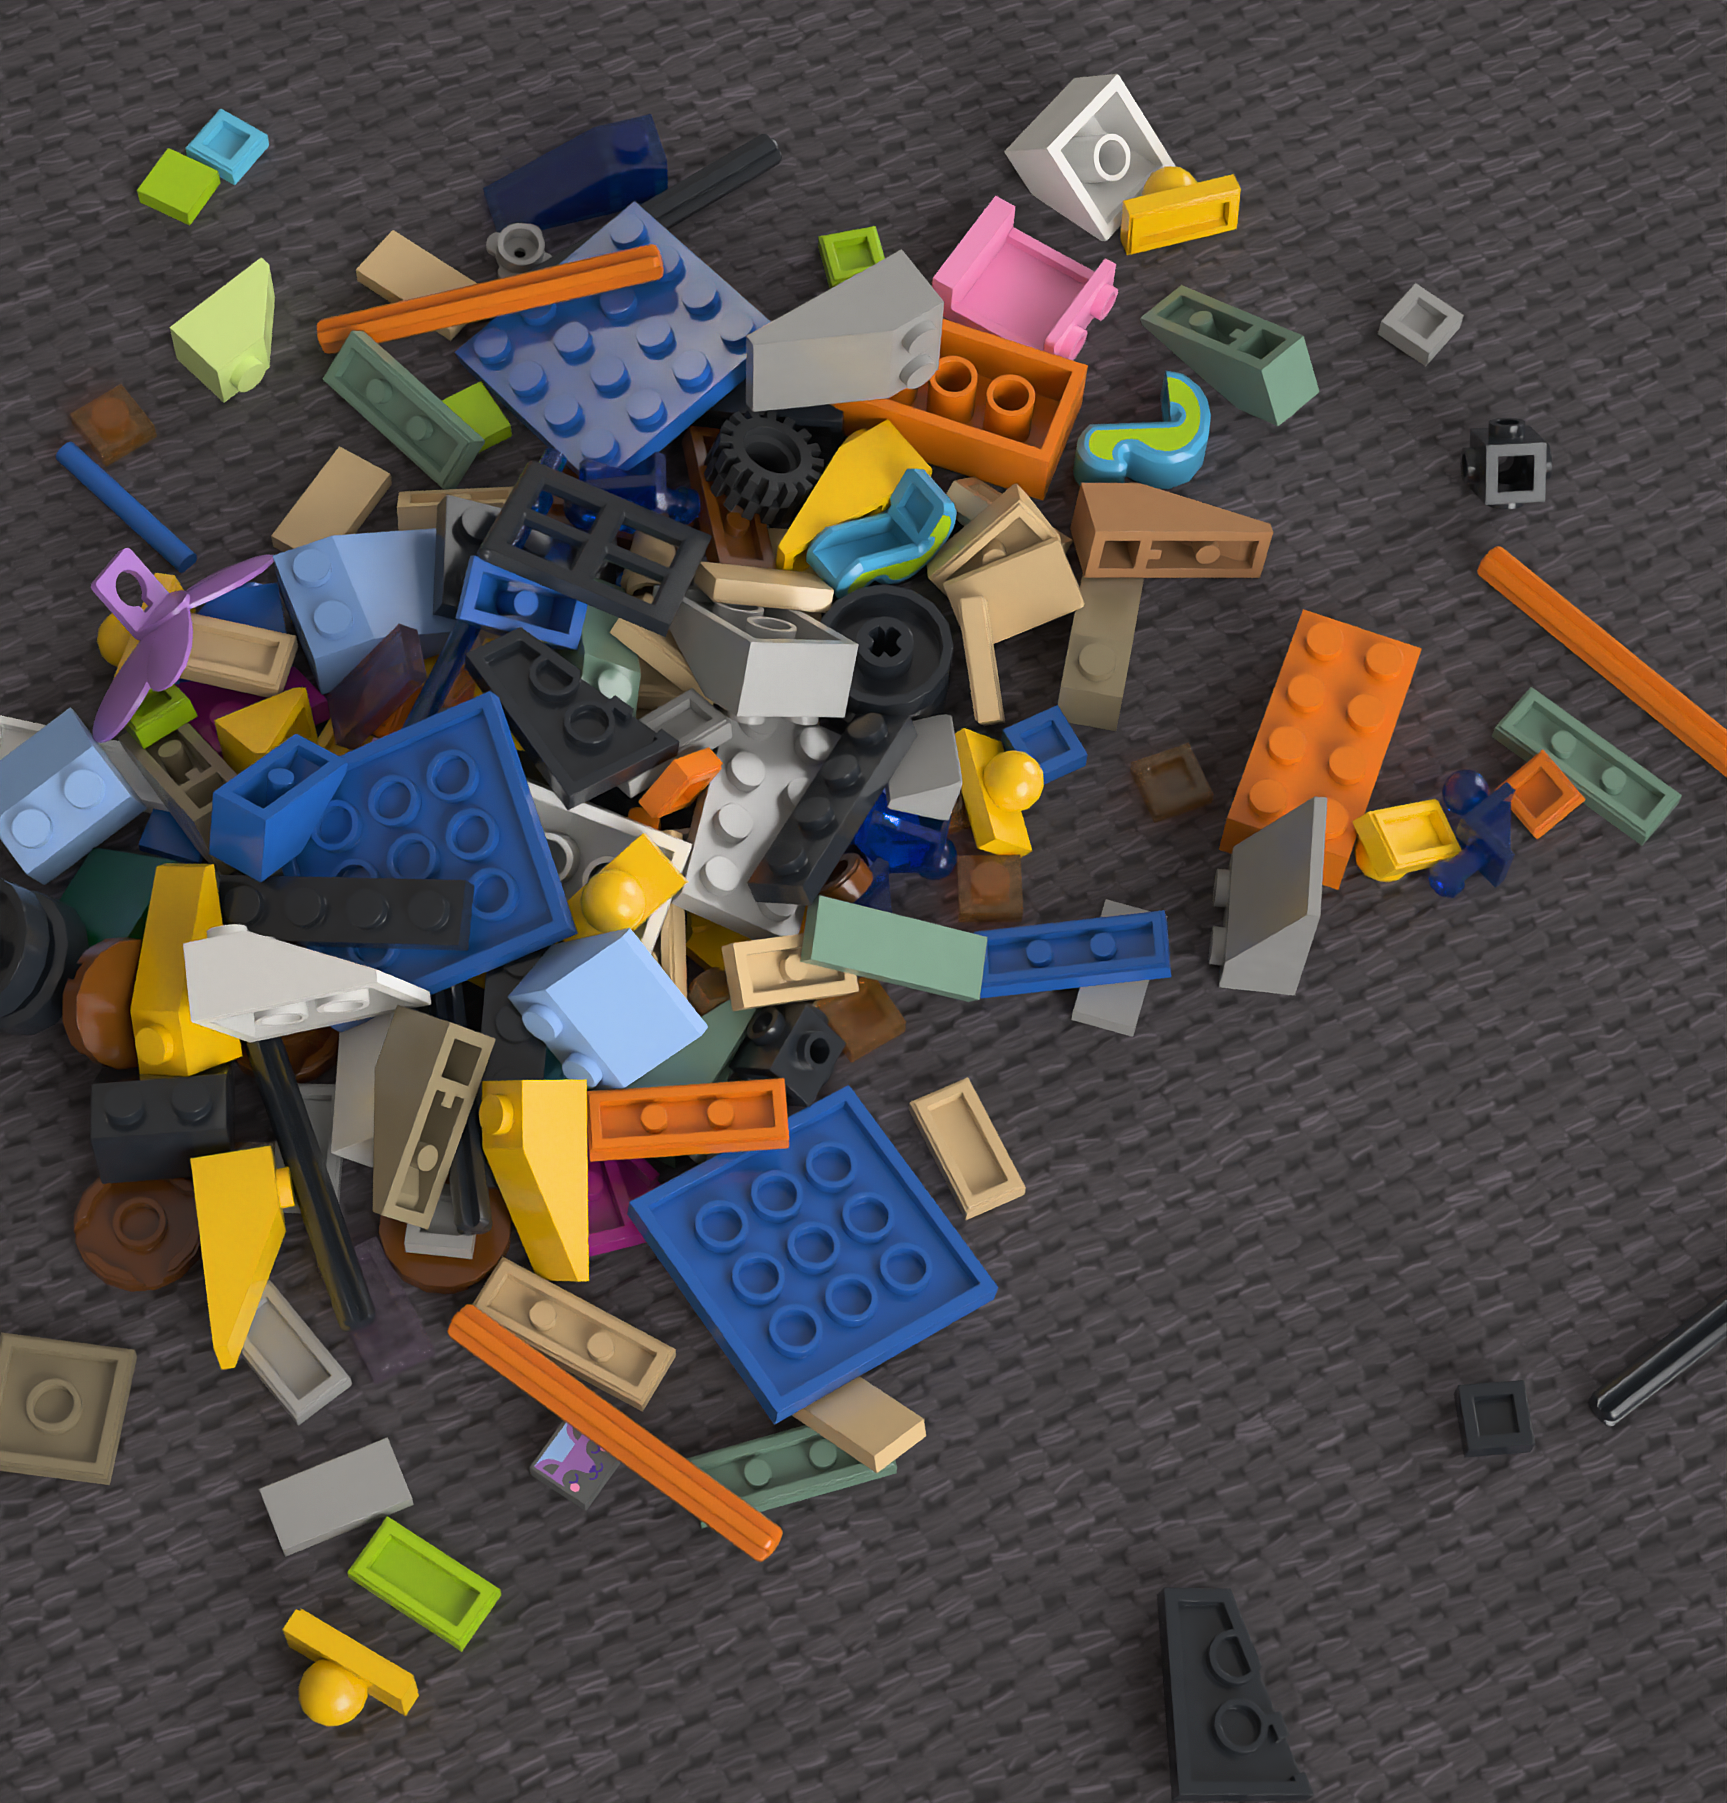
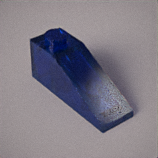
(583, 177)

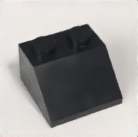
(156, 1123)

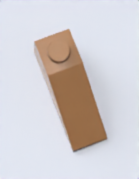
(1159, 534)

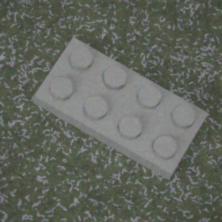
(740, 817)

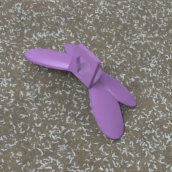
(162, 631)

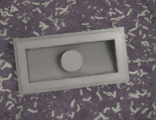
(929, 773)

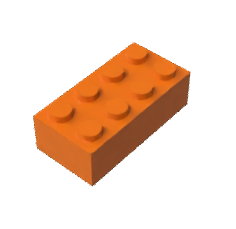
(986, 411)
(1324, 733)

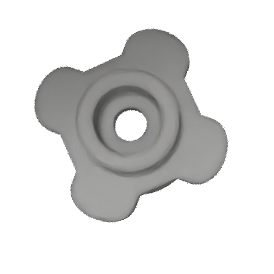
(515, 238)

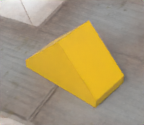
(263, 726)

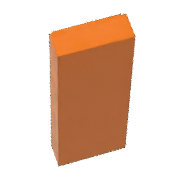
(687, 1119)

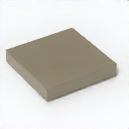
(62, 1407)

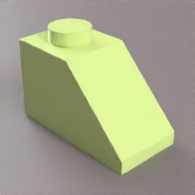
(230, 333)

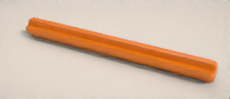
(495, 297)
(1606, 656)
(615, 1433)

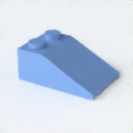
(354, 592)

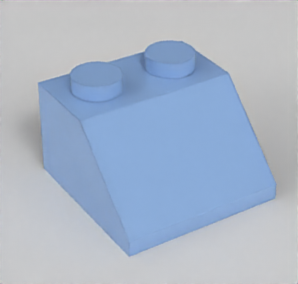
(61, 798)
(605, 1009)

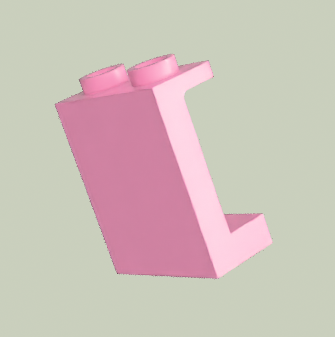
(1022, 287)

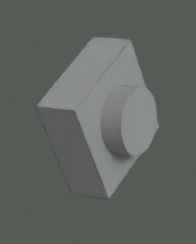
(1420, 324)
(442, 1234)

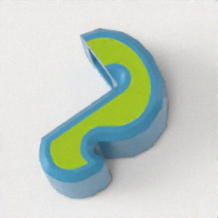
(1150, 452)
(888, 543)

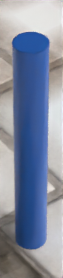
(126, 507)

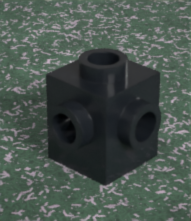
(1519, 477)
(790, 1045)

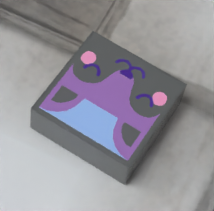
(574, 1466)

